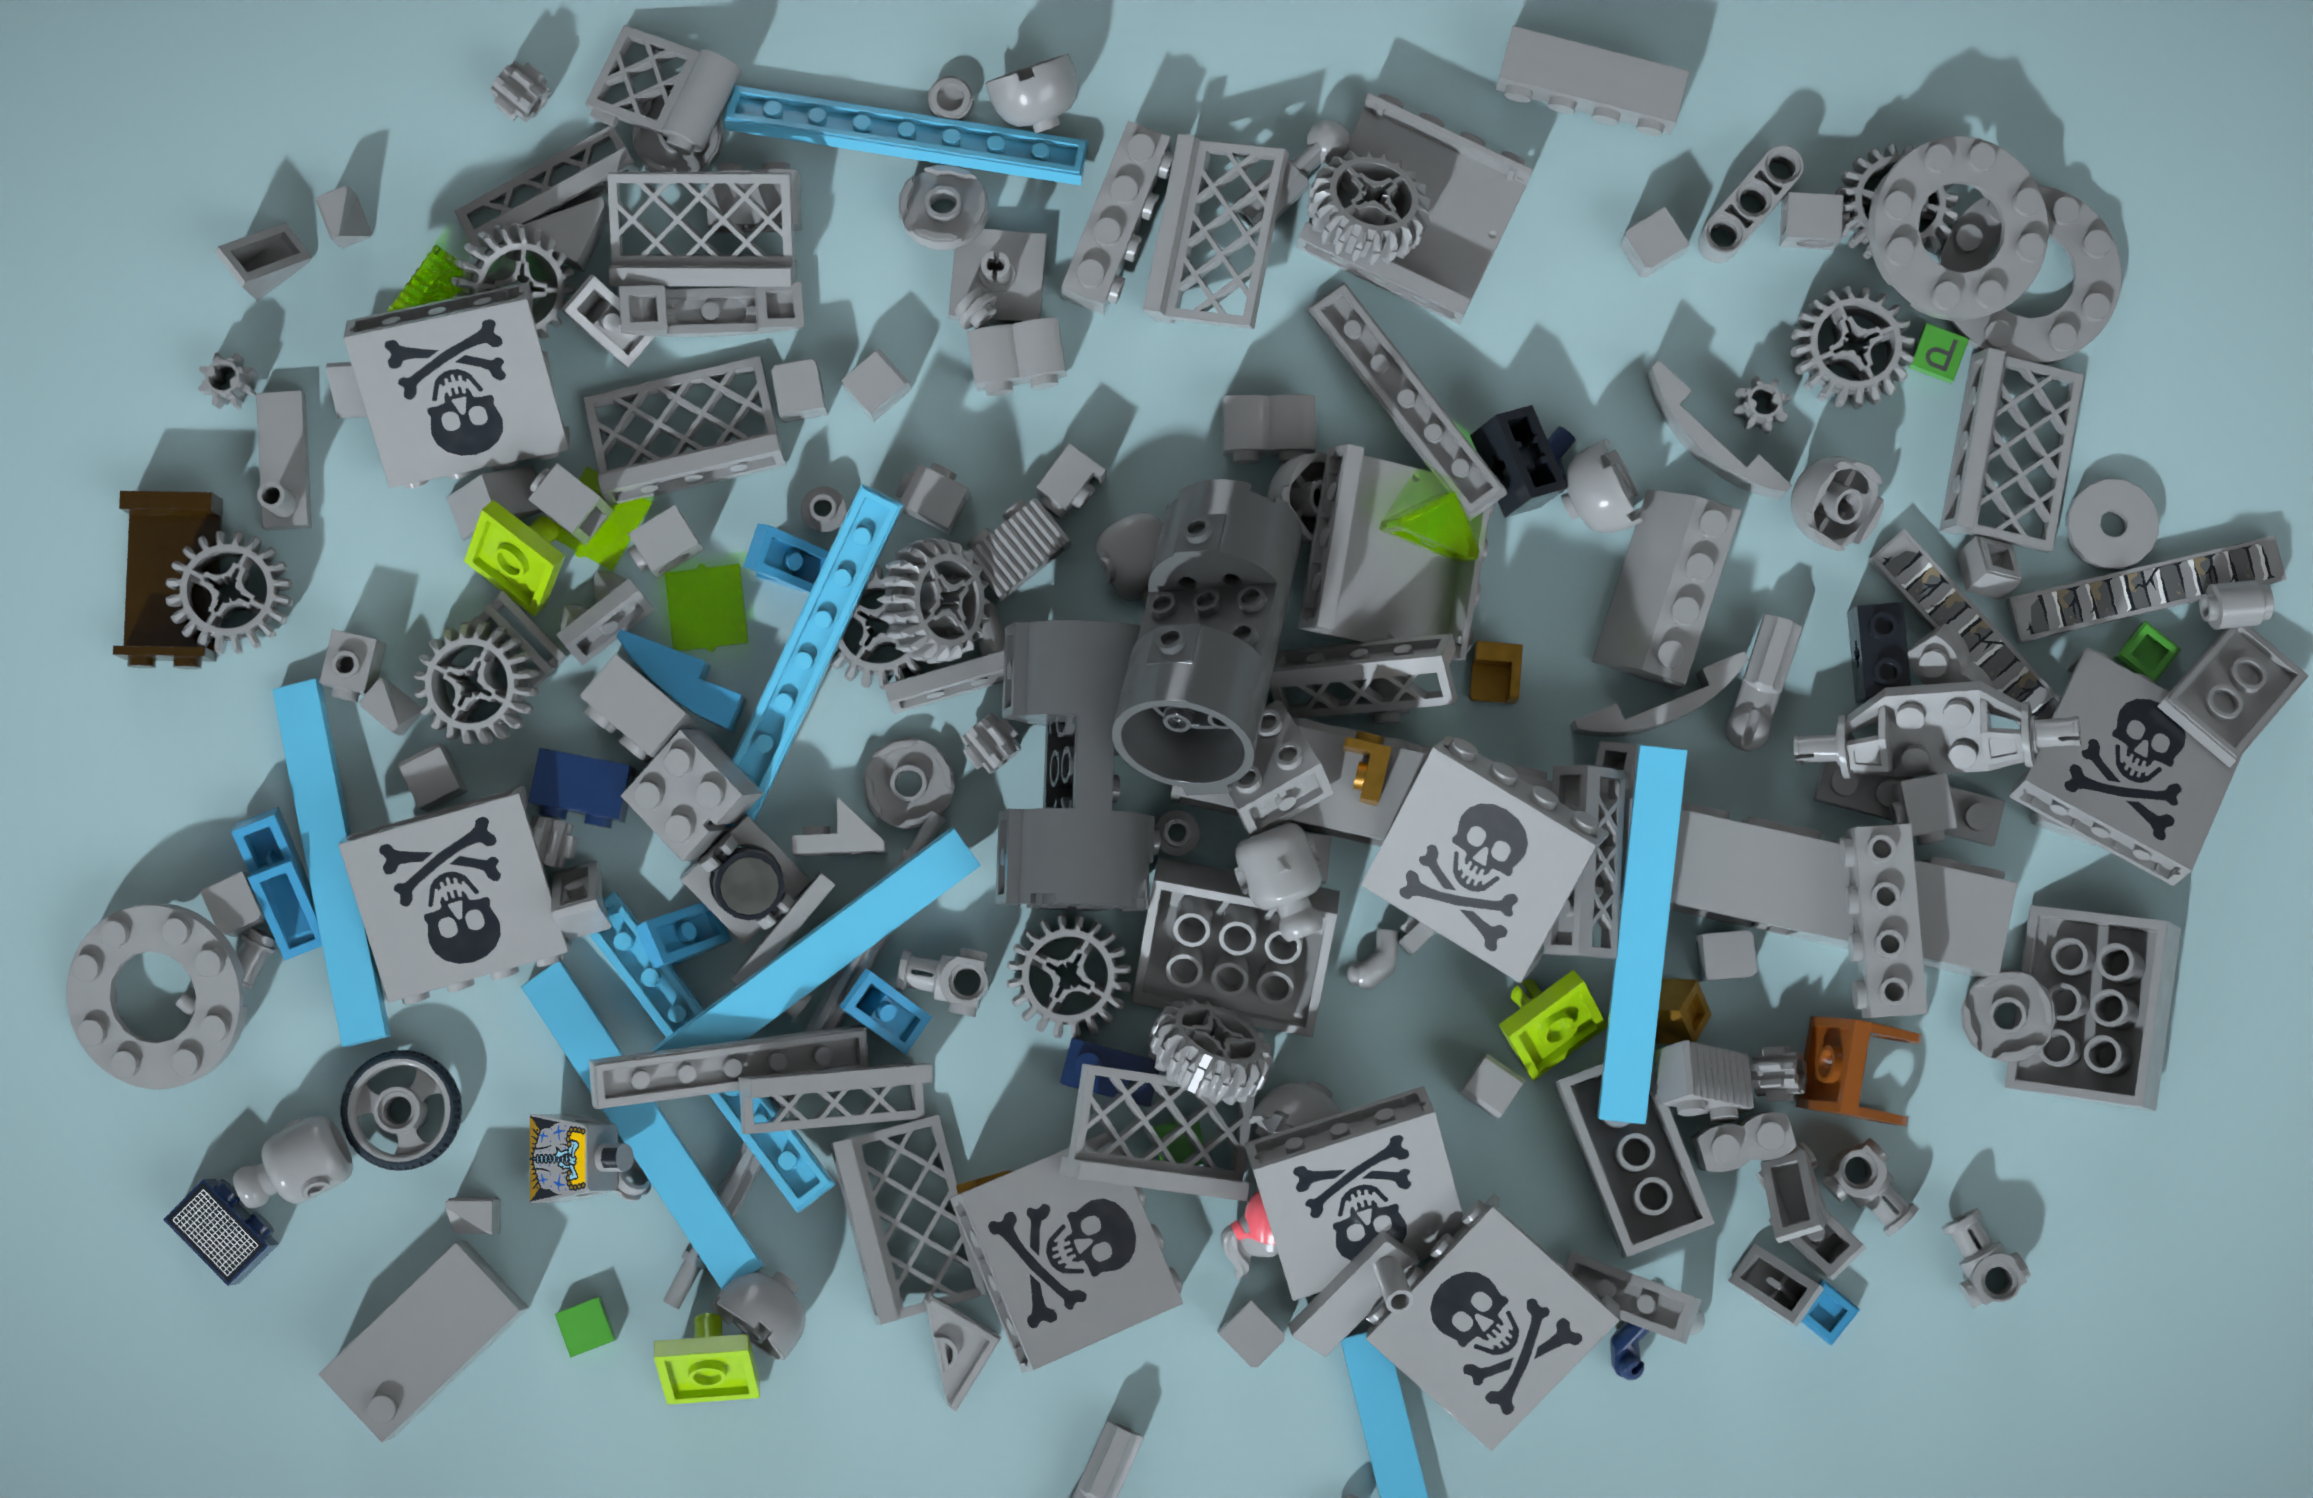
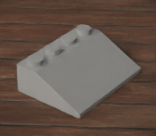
(1221, 948)
(2110, 1005)

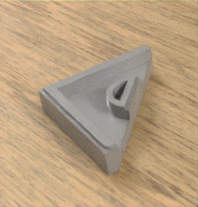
(960, 1348)

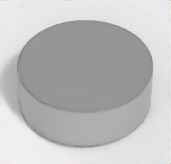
(950, 98)

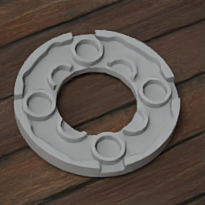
(1898, 243)
(2093, 290)
(216, 982)

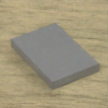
(2233, 692)

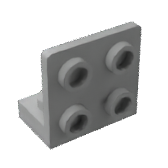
(1283, 775)

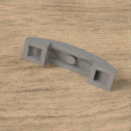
(709, 311)
(1756, 478)
(1610, 721)

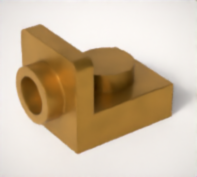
(1369, 775)

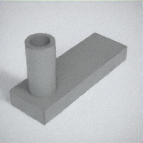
(283, 460)
(956, 678)
(782, 933)
(1369, 1278)
(1640, 1299)

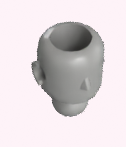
(1128, 554)
(1280, 873)
(297, 1164)

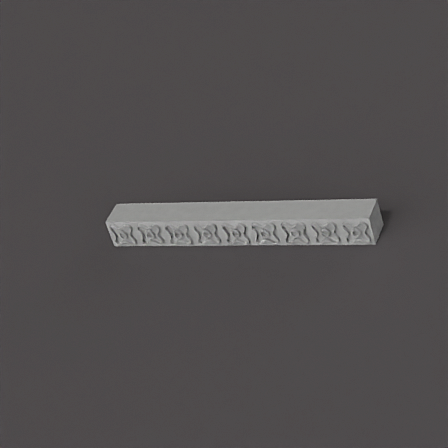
(1723, 871)

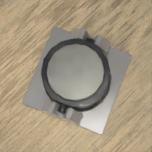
(746, 880)

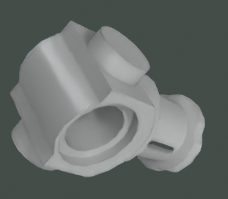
(944, 977)
(1871, 1188)
(1980, 1257)

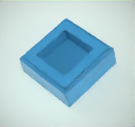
(1830, 1314)

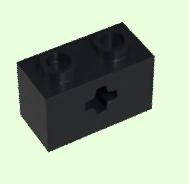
(1520, 459)
(1878, 648)

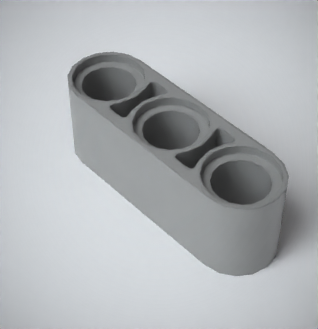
(1763, 187)

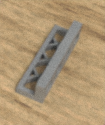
(577, 189)
(1366, 662)
(1572, 933)
(832, 1080)

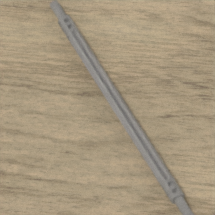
(827, 1016)

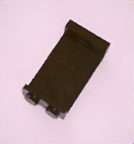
(157, 533)

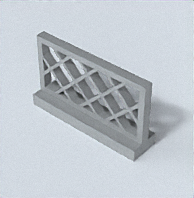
(1178, 227)
(701, 269)
(1974, 444)
(692, 467)
(1144, 1170)
(868, 1229)

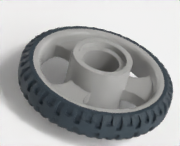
(412, 1149)

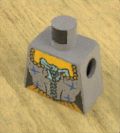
(574, 1157)

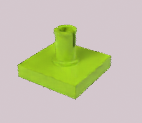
(516, 555)
(1551, 1023)
(707, 1365)

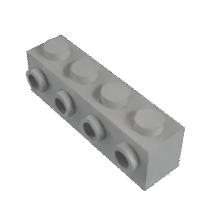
(1592, 81)
(1116, 217)
(1885, 921)

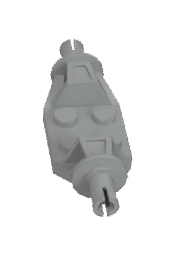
(1936, 732)

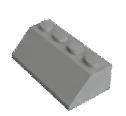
(1666, 587)

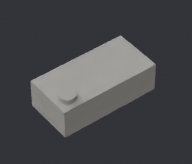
(1634, 1167)
(423, 1341)

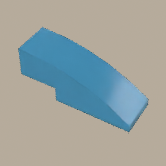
(685, 680)
(279, 881)

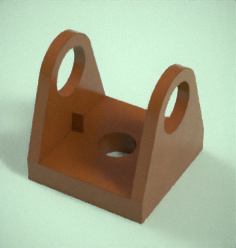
(1836, 1066)

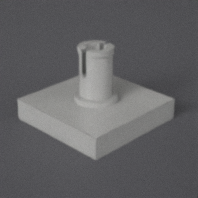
(1008, 266)

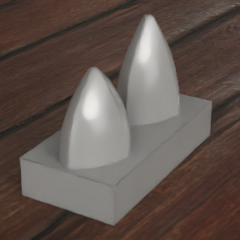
(593, 629)

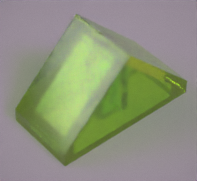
(1435, 526)

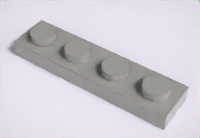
(1976, 814)

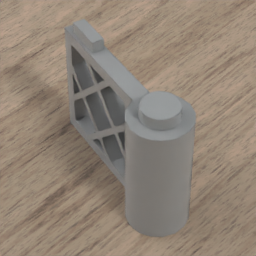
(694, 98)

